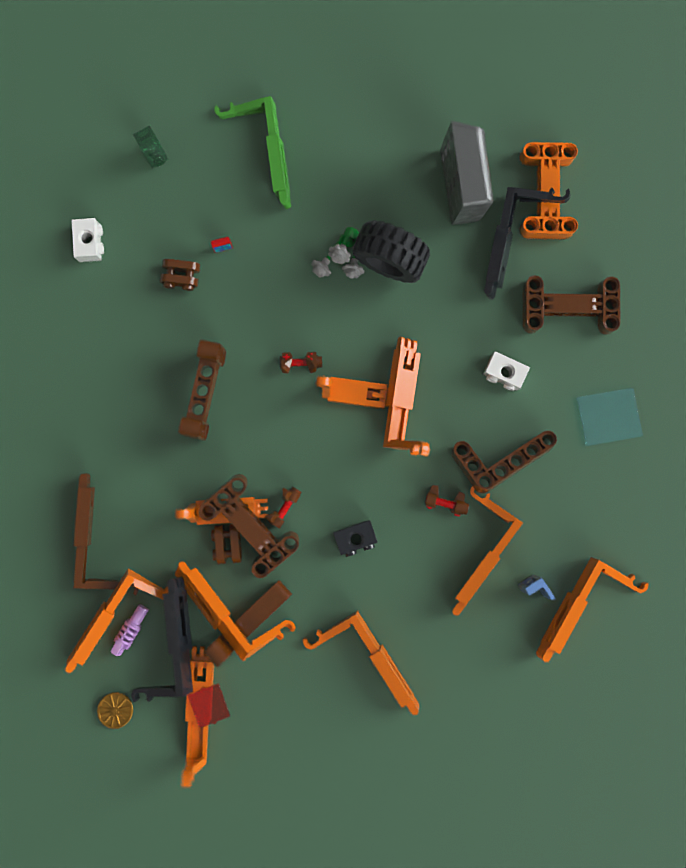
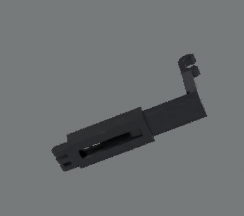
(504, 235)
(178, 644)

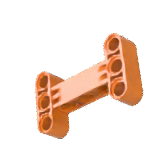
(548, 177)

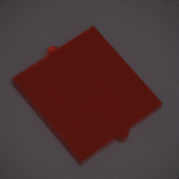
(209, 705)

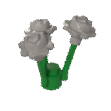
(340, 255)

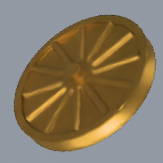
(115, 710)

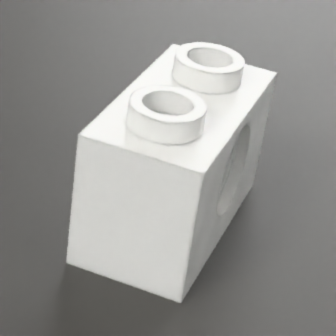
(81, 231)
(517, 371)

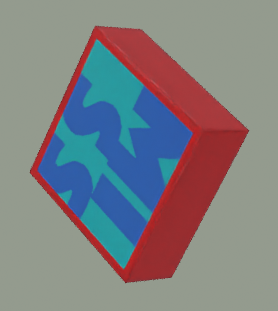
(221, 244)

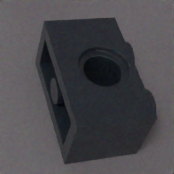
(366, 532)

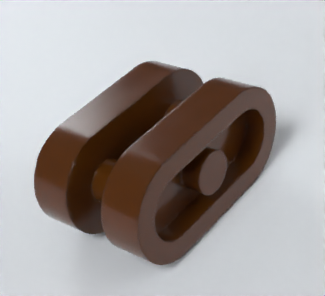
(187, 282)
(220, 553)

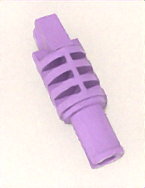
(129, 630)

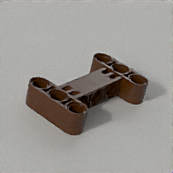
(572, 305)
(211, 356)
(249, 526)

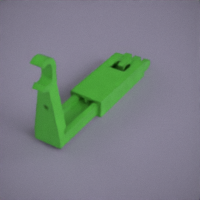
(274, 142)

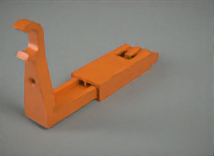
(401, 397)
(491, 558)
(574, 605)
(218, 614)
(105, 615)
(378, 656)
(196, 737)

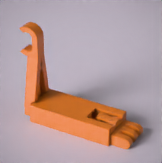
(353, 392)
(191, 513)

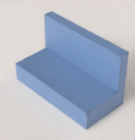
(533, 584)

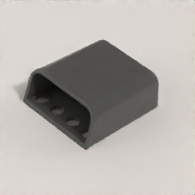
(466, 173)

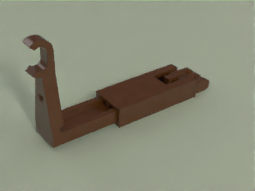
(83, 535)

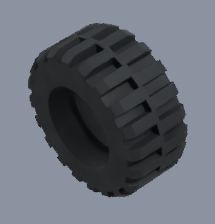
(391, 251)

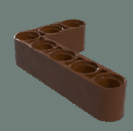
(504, 464)
(249, 621)

